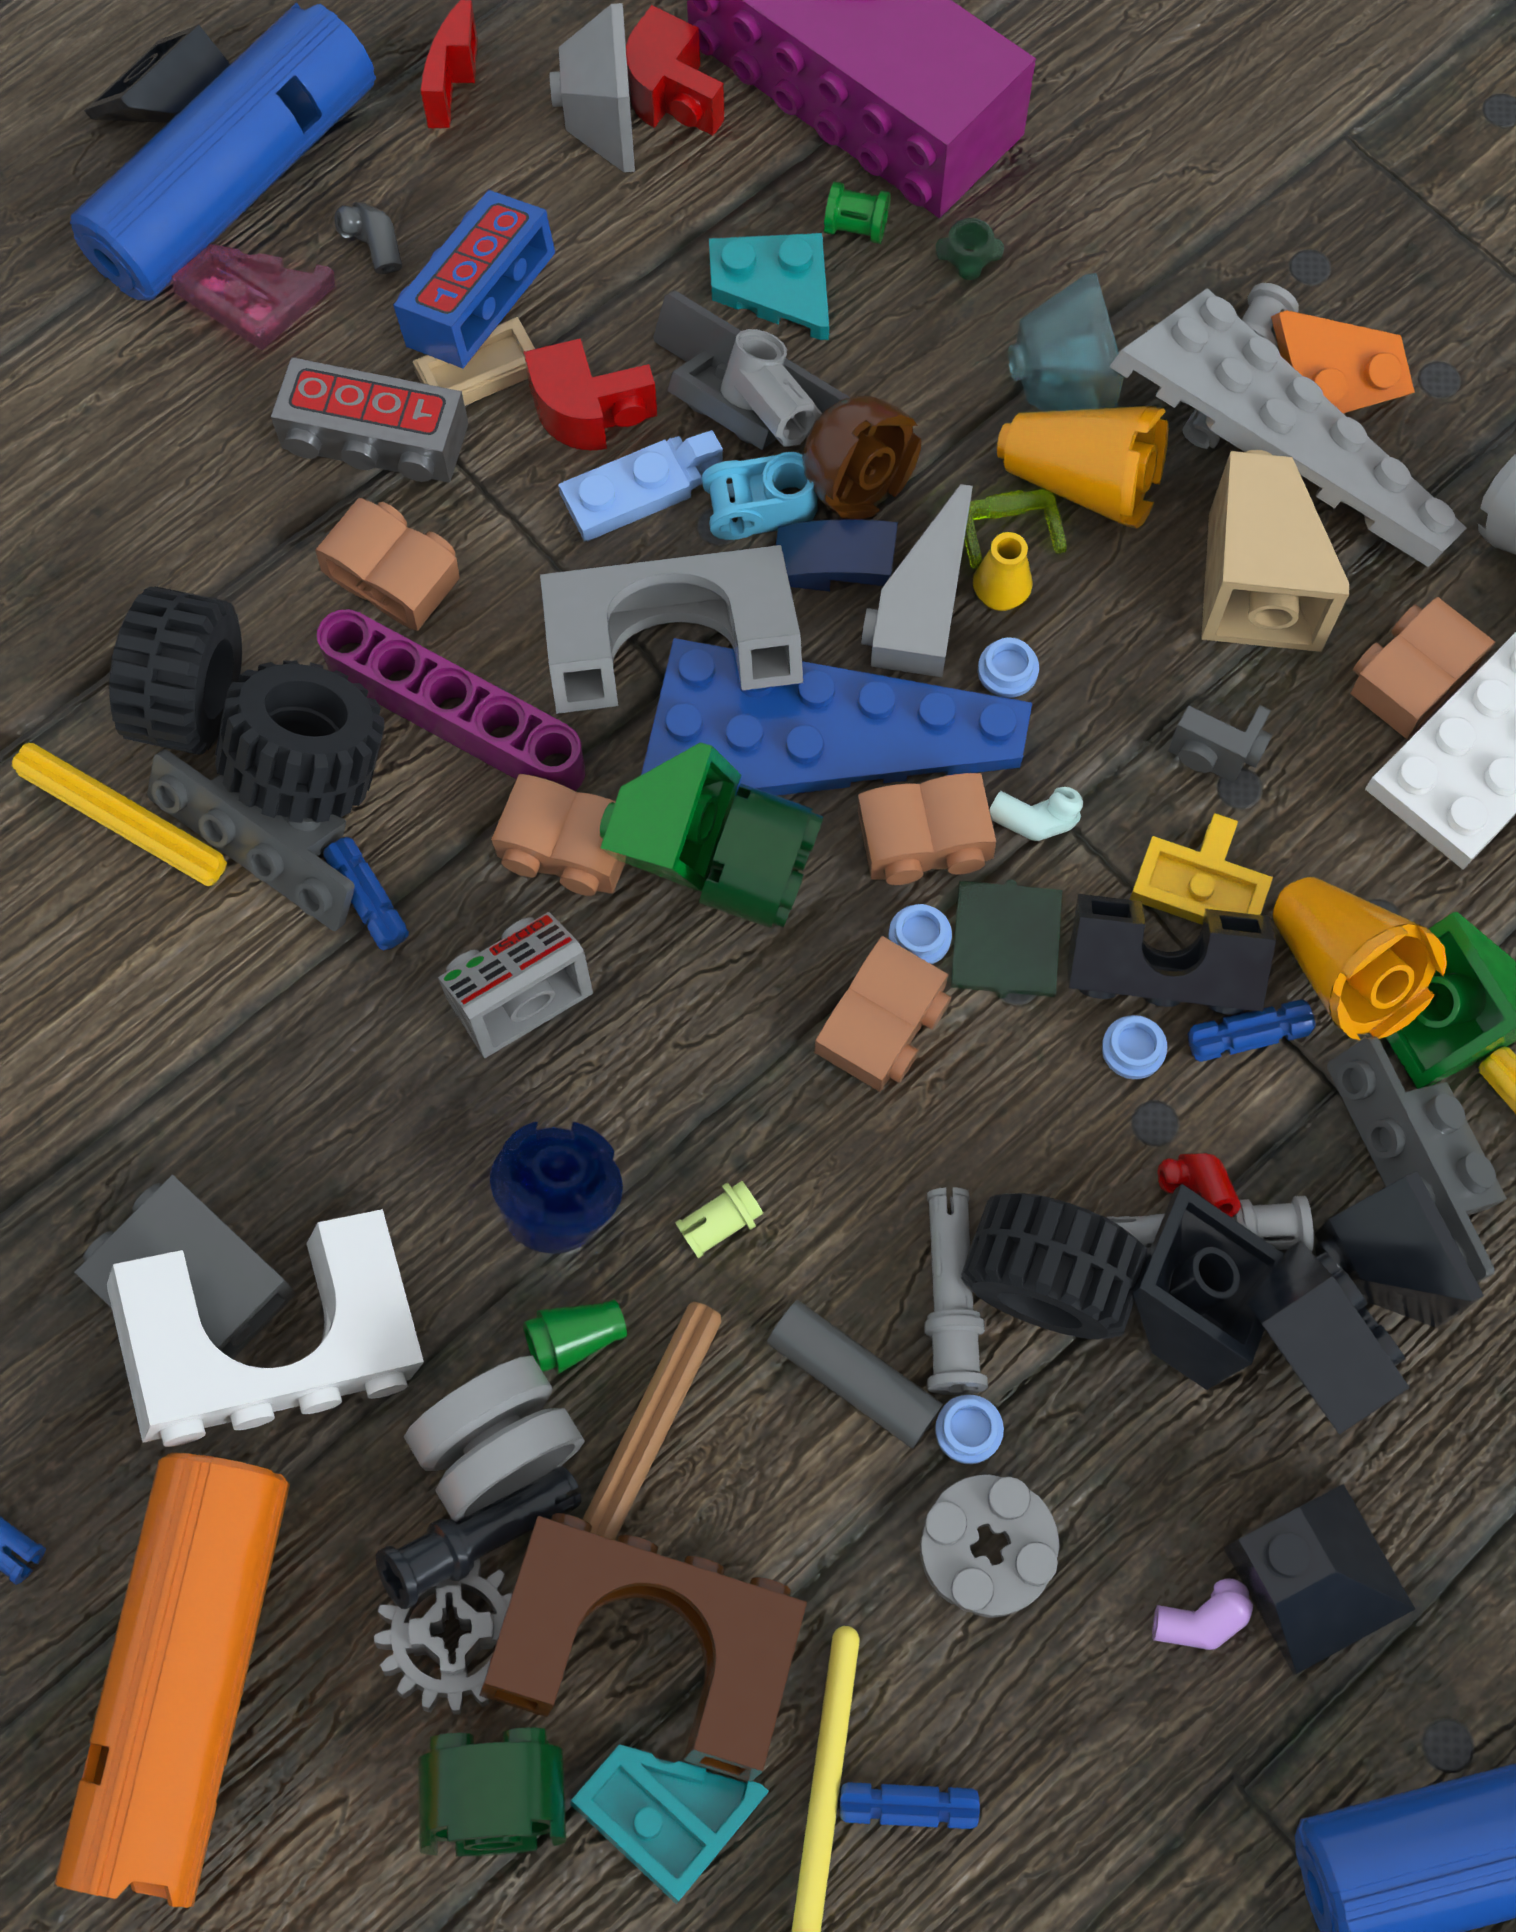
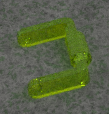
(1013, 504)

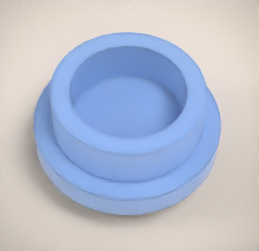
(1008, 667)
(922, 932)
(1134, 1047)
(969, 1429)

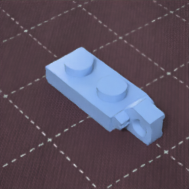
(639, 483)

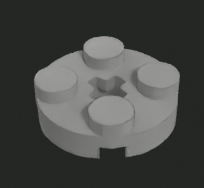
(973, 1582)

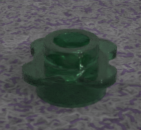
(970, 234)

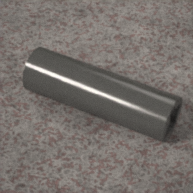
(854, 1373)

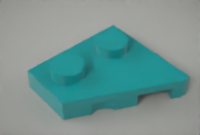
(773, 278)
(665, 1814)

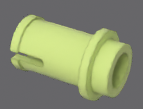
(720, 1218)

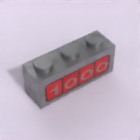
(370, 420)

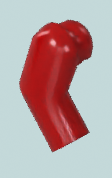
(1204, 1176)

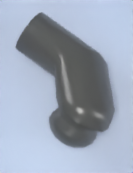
(373, 228)

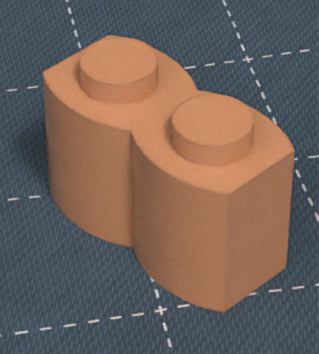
(388, 563)
(1420, 666)
(926, 828)
(556, 834)
(882, 1014)

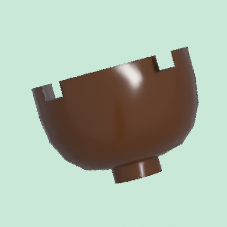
(860, 454)

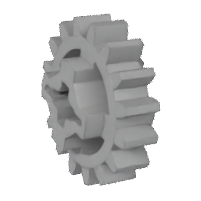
(418, 1639)

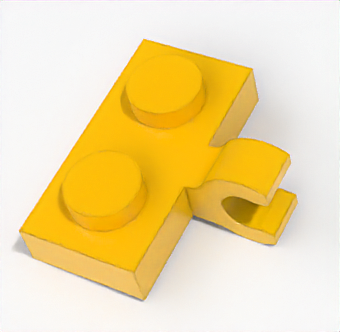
(1192, 881)

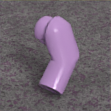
(1211, 1624)

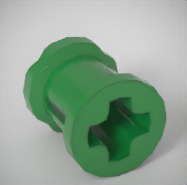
(857, 212)

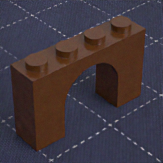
(741, 1627)

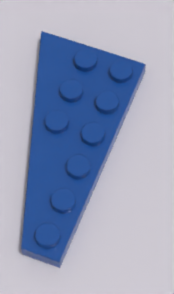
(831, 726)

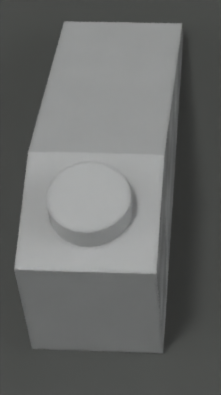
(919, 597)

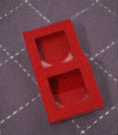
(449, 62)

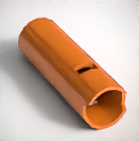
(174, 1680)

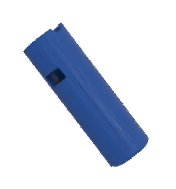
(223, 151)
(1415, 1858)

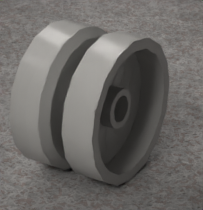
(493, 1436)

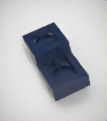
(838, 552)

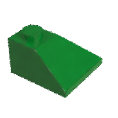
(673, 816)
(1470, 1007)

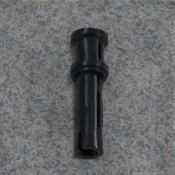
(453, 1546)

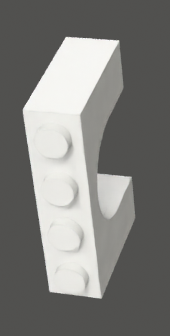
(188, 1384)

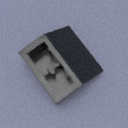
(1329, 1336)

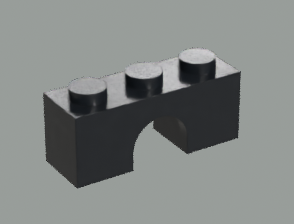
(1220, 969)

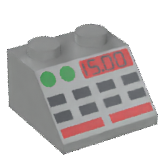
(517, 982)

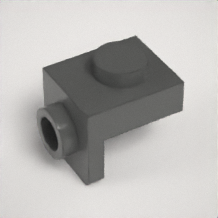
(1218, 747)

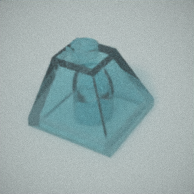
(1067, 351)

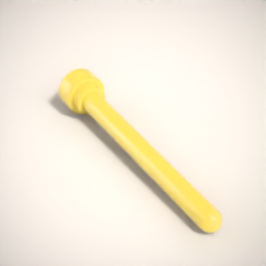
(826, 1781)

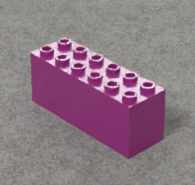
(892, 82)

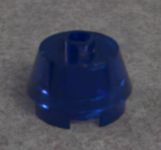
(555, 1186)

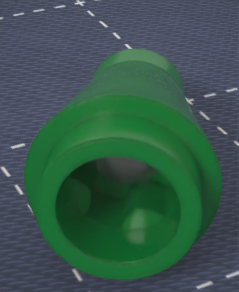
(572, 1333)

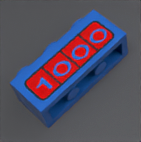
(474, 278)

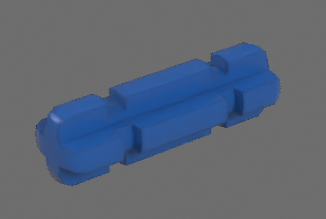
(368, 896)
(1251, 1030)
(909, 1805)

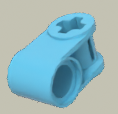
(758, 495)

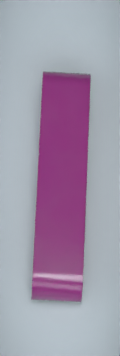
(437, 680)

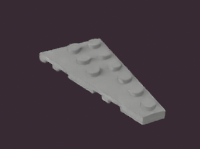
(1264, 404)

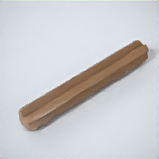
(652, 1420)

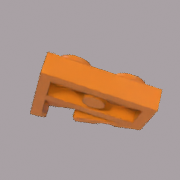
(1345, 360)

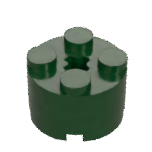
(757, 855)
(491, 1793)

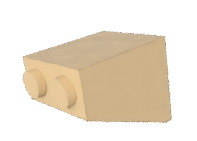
(1269, 559)

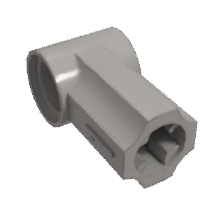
(762, 384)

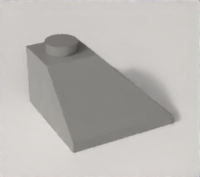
(596, 88)

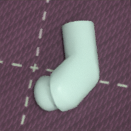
(1041, 820)

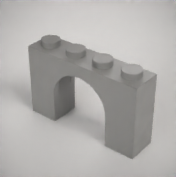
(732, 591)

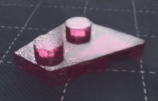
(250, 291)

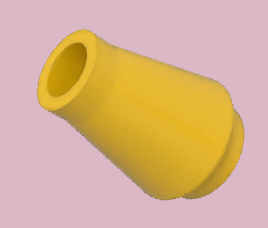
(1004, 574)

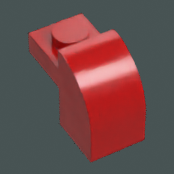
(666, 77)
(580, 406)

